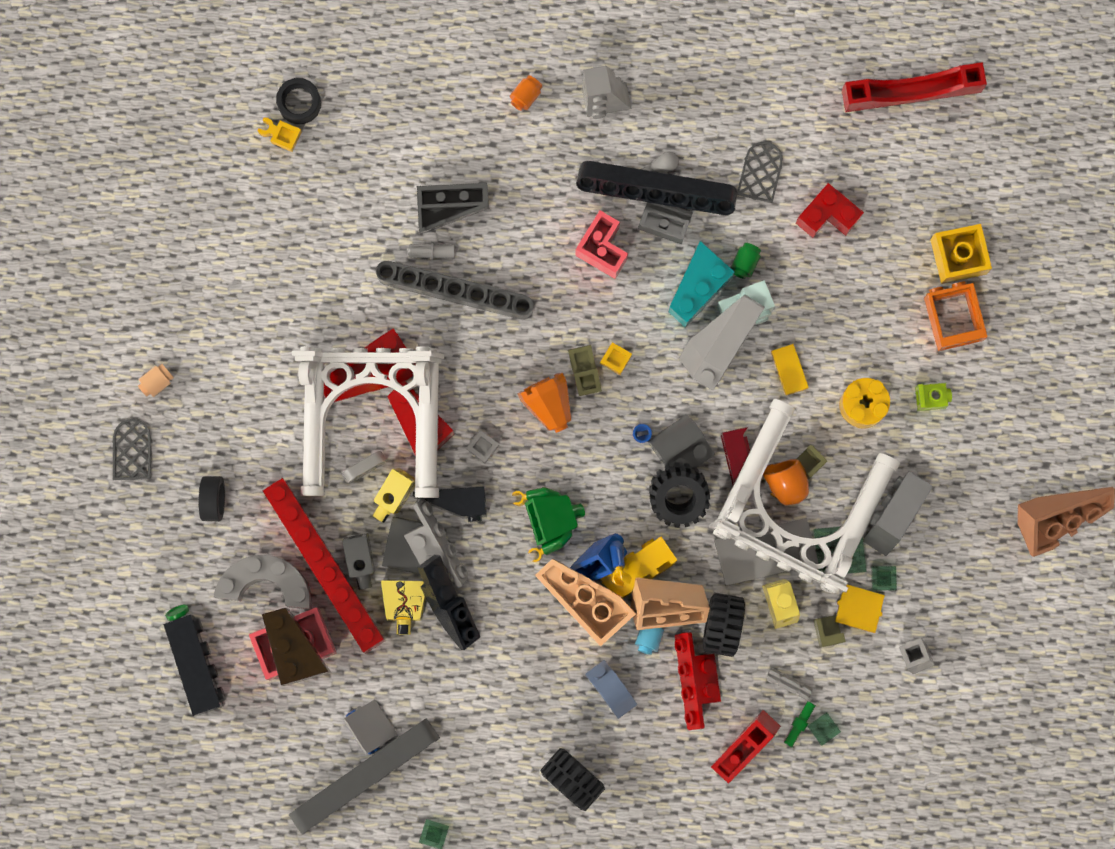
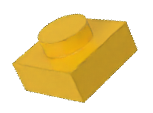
(616, 358)

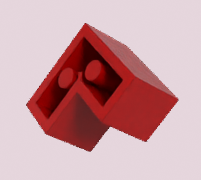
(829, 207)

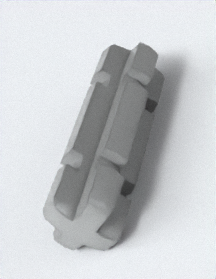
(789, 683)

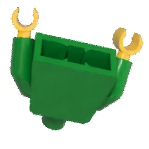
(550, 517)

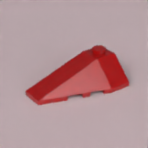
(388, 340)

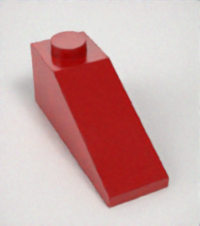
(746, 746)

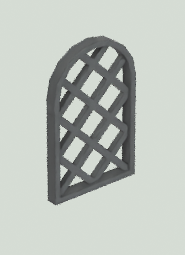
(762, 166)
(123, 453)

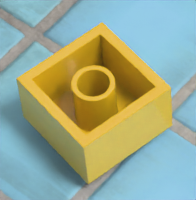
(961, 253)

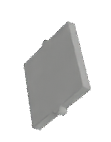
(370, 727)

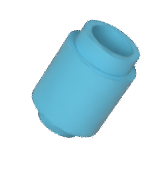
(649, 640)

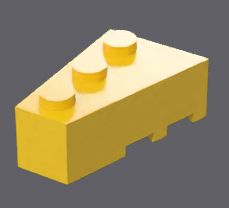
(645, 564)

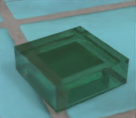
(883, 578)
(823, 729)
(434, 834)

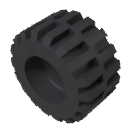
(683, 512)
(724, 624)
(572, 779)

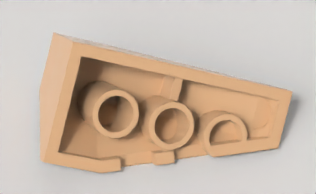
(590, 603)

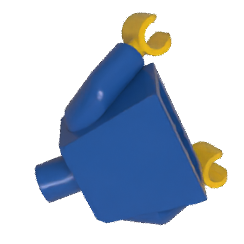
(603, 559)

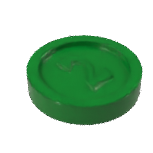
(177, 612)

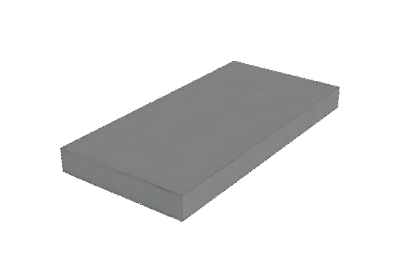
(743, 565)

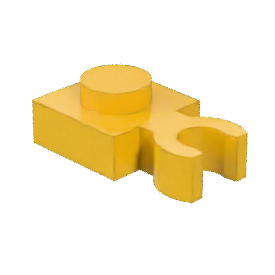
(282, 135)

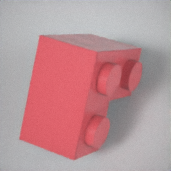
(597, 248)

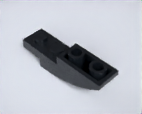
(446, 605)

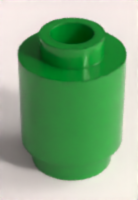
(746, 260)

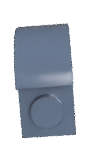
(611, 689)

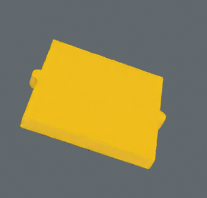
(859, 608)

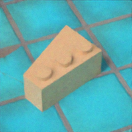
(668, 604)

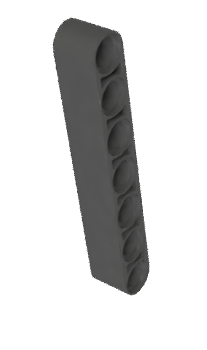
(446, 282)
(364, 776)

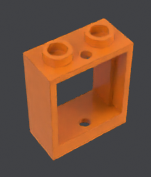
(960, 288)

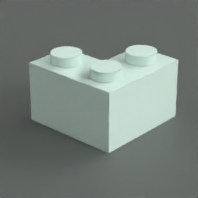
(757, 292)

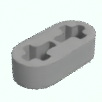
(364, 467)

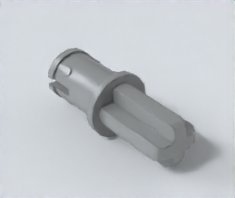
(431, 251)

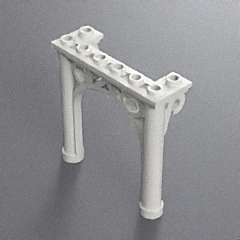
(313, 376)
(849, 533)

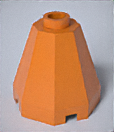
(548, 402)

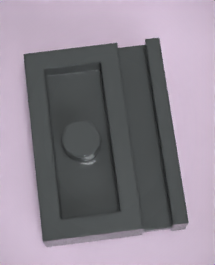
(665, 221)

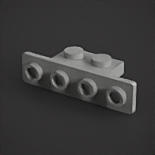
(431, 540)

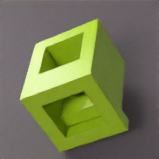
(927, 402)

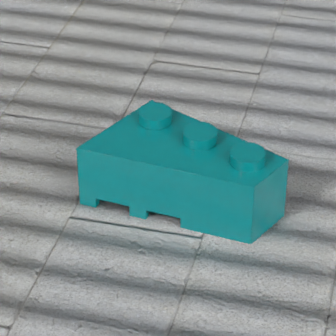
(700, 284)

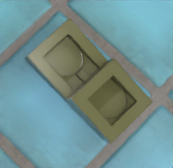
(584, 370)

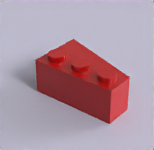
(408, 420)

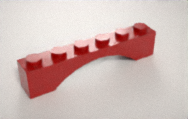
(882, 93)

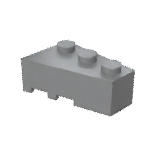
(604, 92)

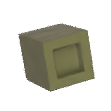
(811, 460)
(828, 631)

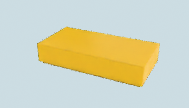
(789, 369)

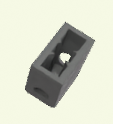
(359, 548)

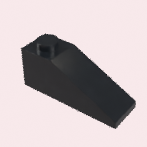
(461, 502)

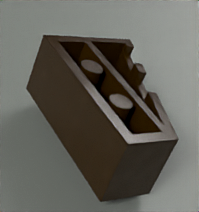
(291, 649)

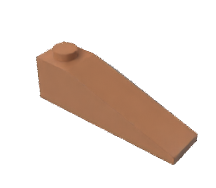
(1053, 516)

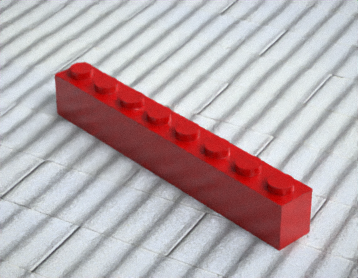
(324, 565)

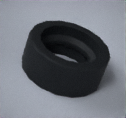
(298, 83)
(211, 498)

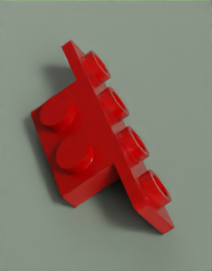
(697, 679)

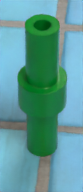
(799, 724)

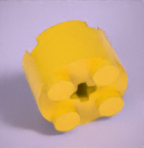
(872, 392)

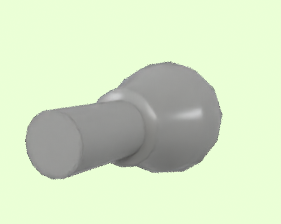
(664, 163)

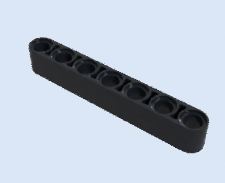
(656, 188)

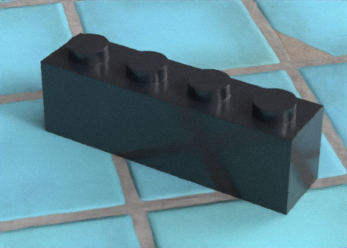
(193, 665)

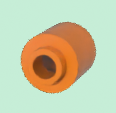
(526, 93)

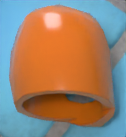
(787, 481)

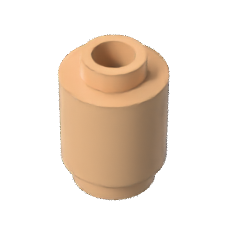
(155, 380)

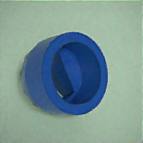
(644, 438)

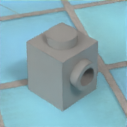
(916, 655)

